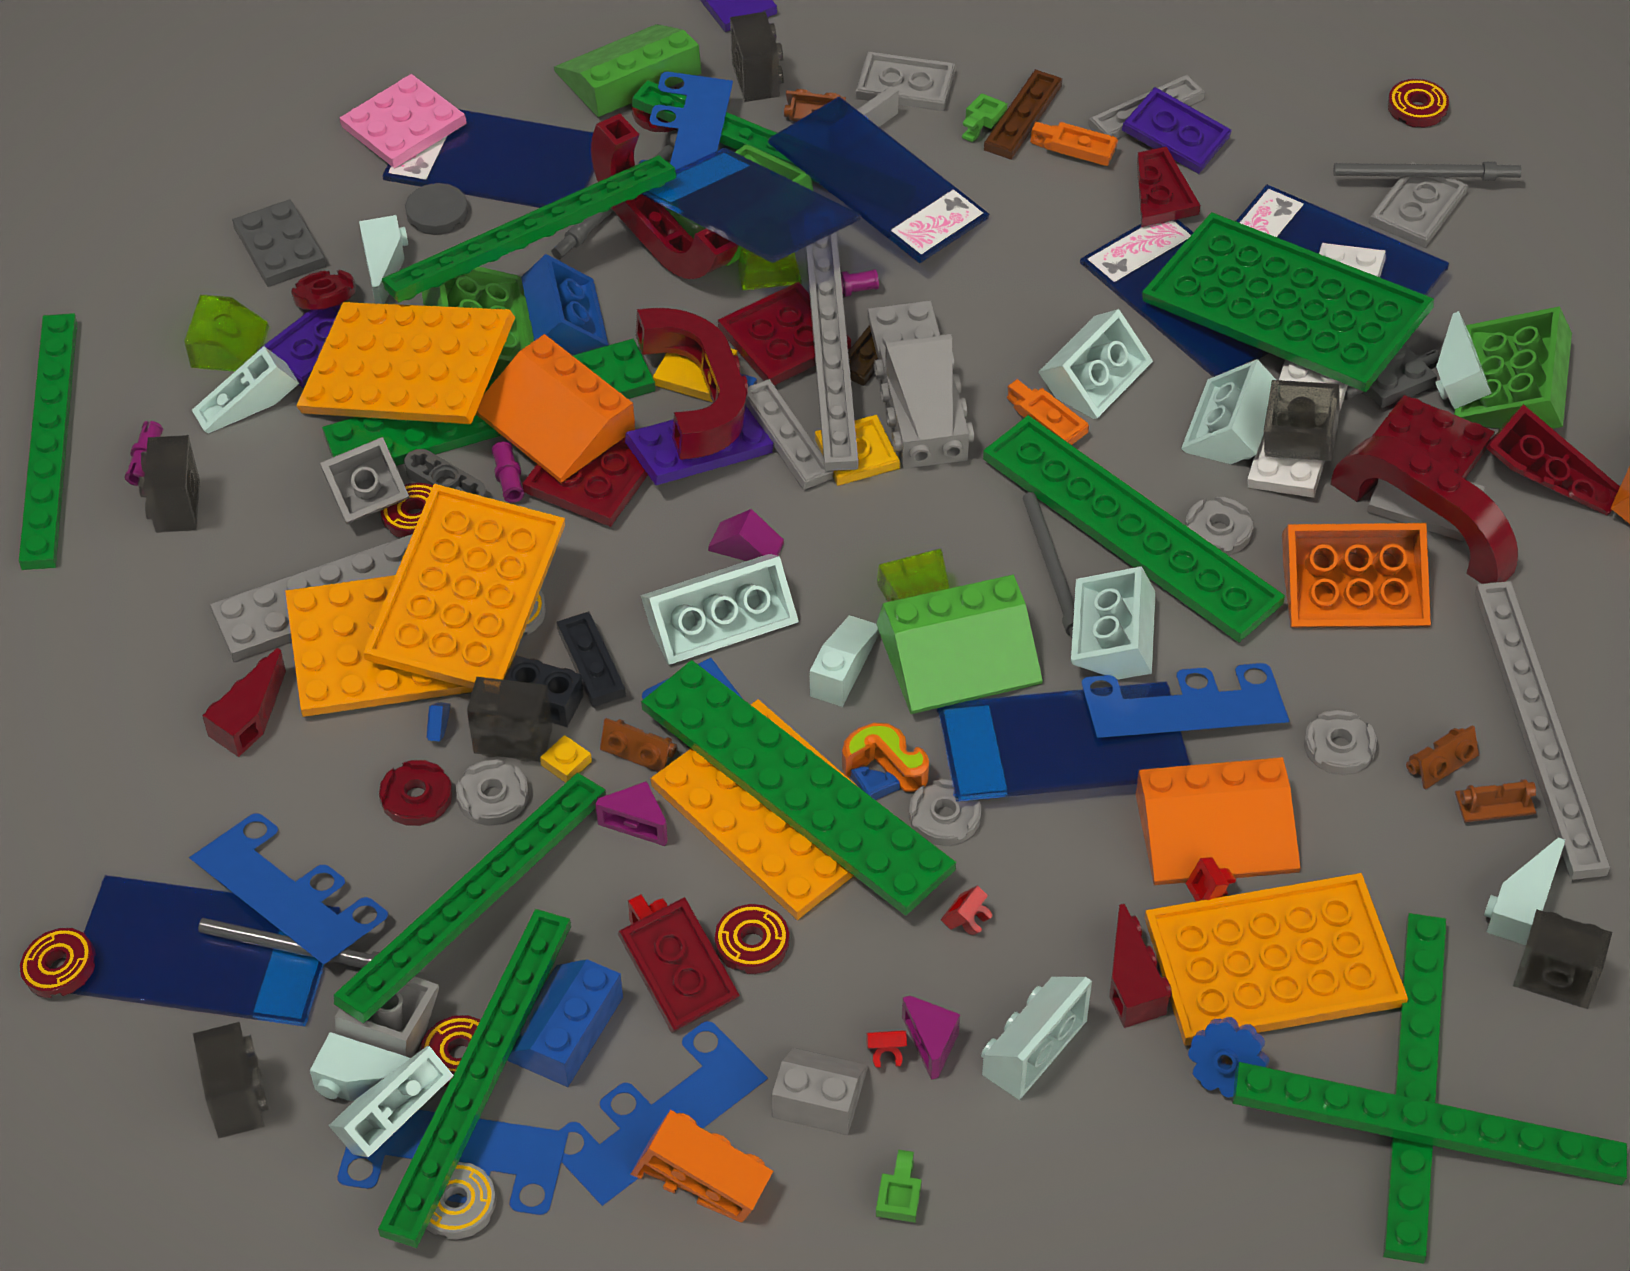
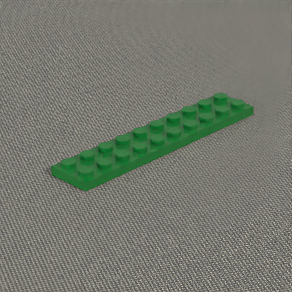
(616, 364)
(1134, 528)
(799, 787)

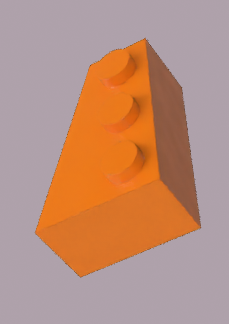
(704, 1166)

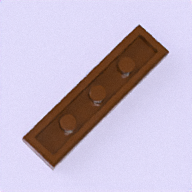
(1023, 114)

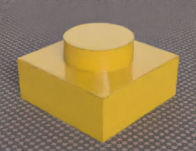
(565, 758)

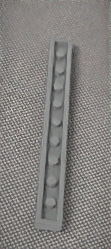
(831, 355)
(1542, 731)

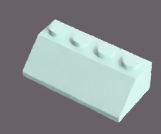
(720, 608)

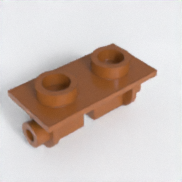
(803, 102)
(636, 745)
(1447, 756)
(1496, 801)

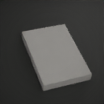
(919, 81)
(1418, 207)
(1398, 506)

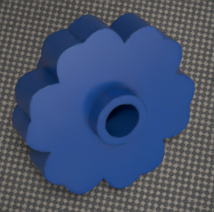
(1220, 1051)

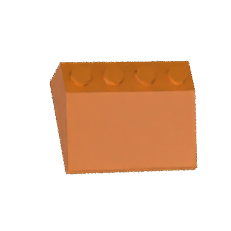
(556, 409)
(1356, 575)
(1218, 811)

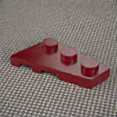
(1163, 189)

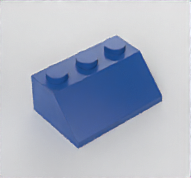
(564, 306)
(567, 1019)

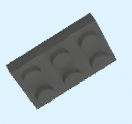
(279, 242)

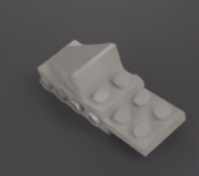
(919, 385)

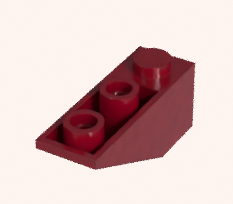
(244, 711)
(1136, 984)

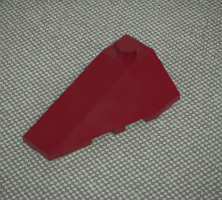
(1547, 458)

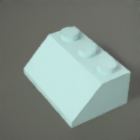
(1096, 364)
(1231, 415)
(1114, 623)
(1037, 1034)

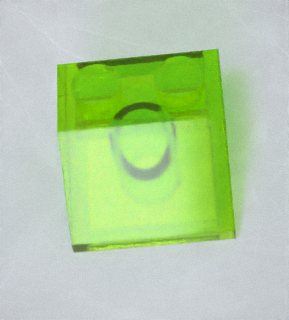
(223, 334)

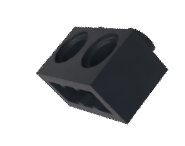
(563, 686)

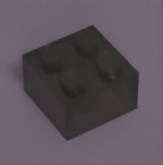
(756, 56)
(1301, 420)
(170, 483)
(509, 719)
(1562, 958)
(231, 1079)

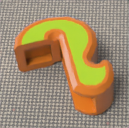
(888, 748)

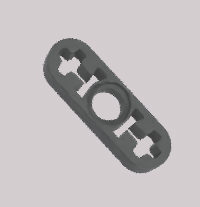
(439, 468)

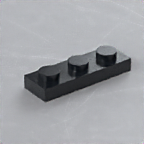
(591, 659)

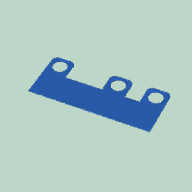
(700, 119)
(1191, 711)
(285, 903)
(705, 1095)
(495, 1146)

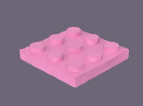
(403, 120)

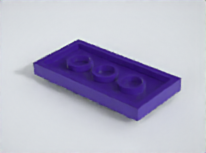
(660, 460)

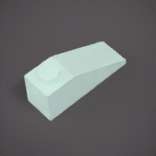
(383, 251)
(1460, 367)
(250, 389)
(842, 660)
(1523, 894)
(351, 1067)
(390, 1103)

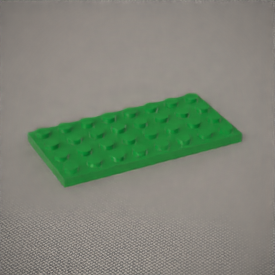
(1288, 301)

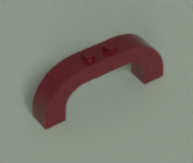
(652, 224)
(687, 334)
(1441, 490)

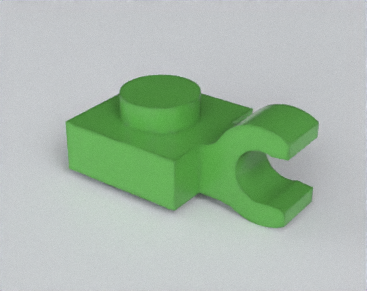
(982, 112)
(899, 1192)

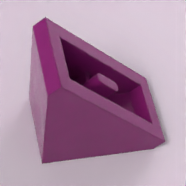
(745, 537)
(633, 813)
(932, 1031)

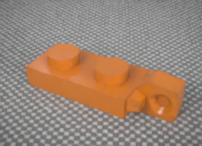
(1075, 142)
(1047, 411)

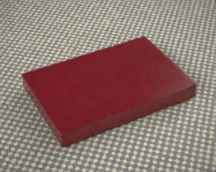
(678, 964)

